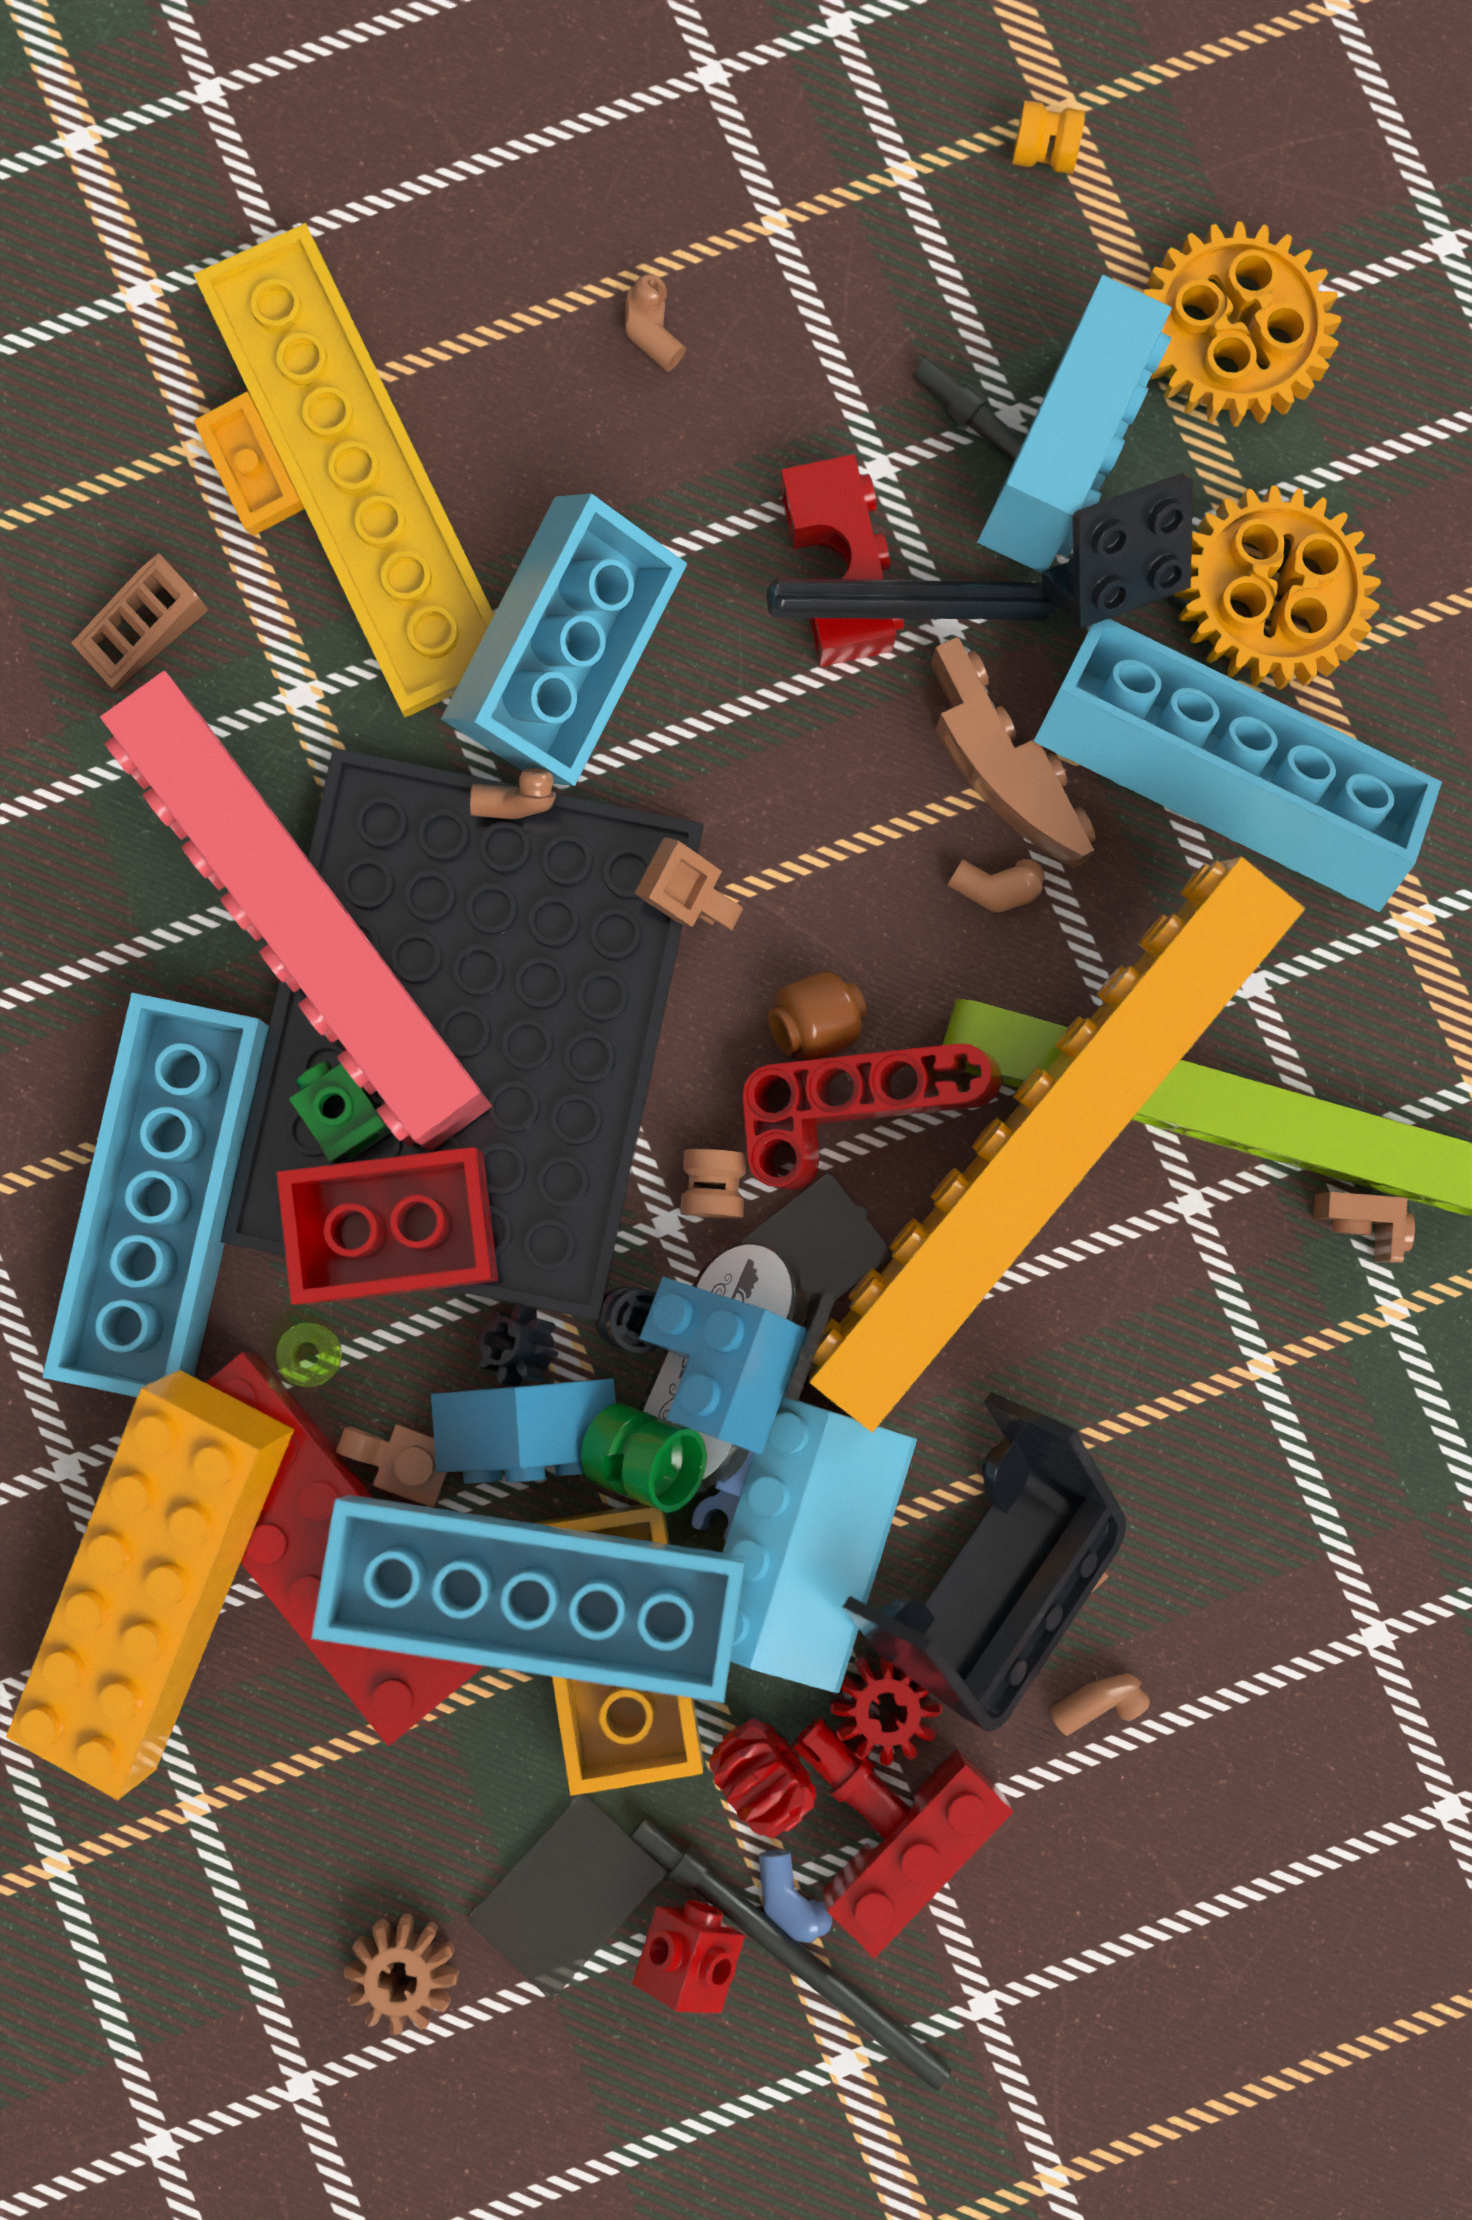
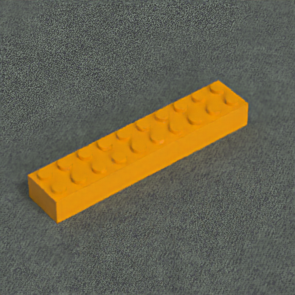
(1052, 1137)

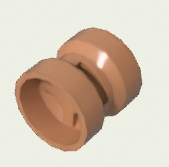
(713, 1169)

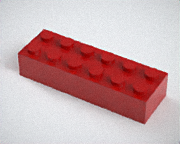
(290, 1553)

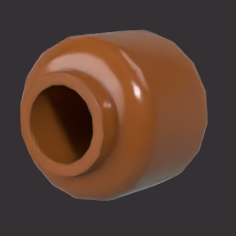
(817, 1016)

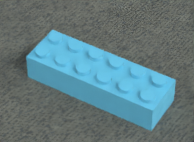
(1240, 763)
(157, 1197)
(529, 1597)

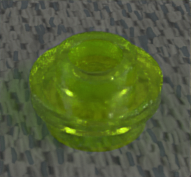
(329, 1354)

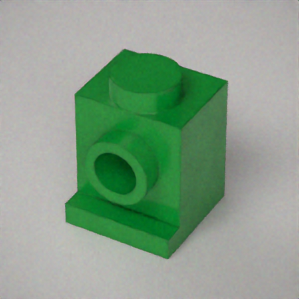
(353, 1130)

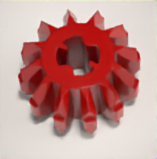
(866, 1720)
(762, 1778)

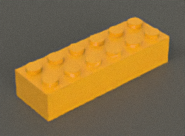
(148, 1582)

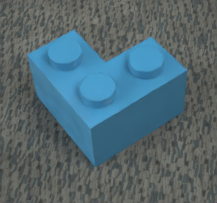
(734, 1364)
(516, 1429)

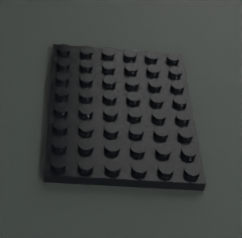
(532, 975)

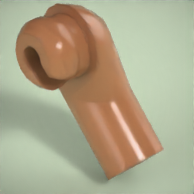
(646, 322)
(514, 802)
(1001, 890)
(1096, 1698)

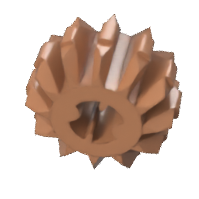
(381, 1985)

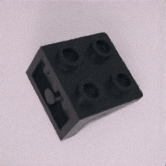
(1126, 553)

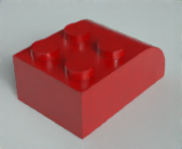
(387, 1226)

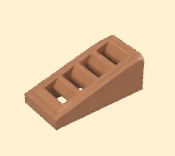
(136, 592)

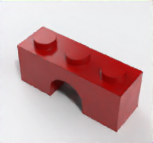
(830, 507)
(896, 1879)

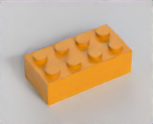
(618, 1732)

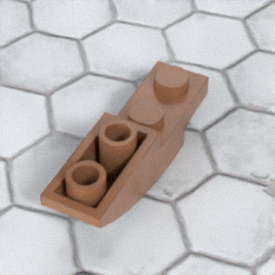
(1017, 782)

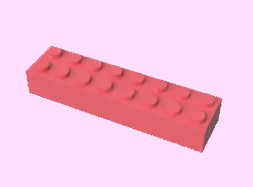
(289, 904)

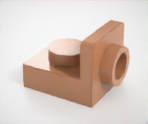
(1357, 1213)

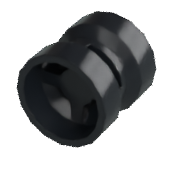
(621, 1319)

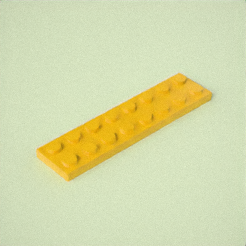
(351, 464)

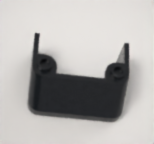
(1014, 1578)

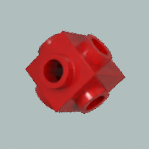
(689, 1958)

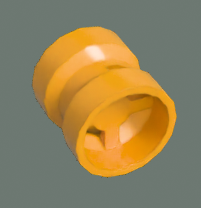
(1033, 137)

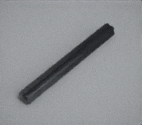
(907, 599)

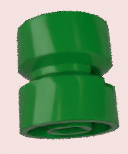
(643, 1457)

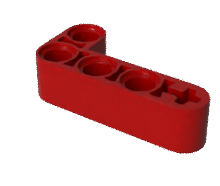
(870, 1099)

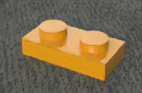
(248, 464)

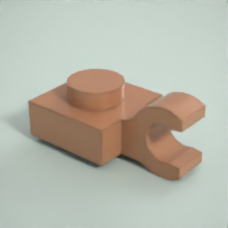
(682, 887)
(404, 1462)

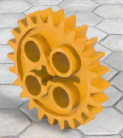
(1285, 301)
(1329, 602)

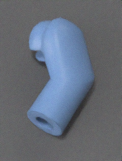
(785, 1906)

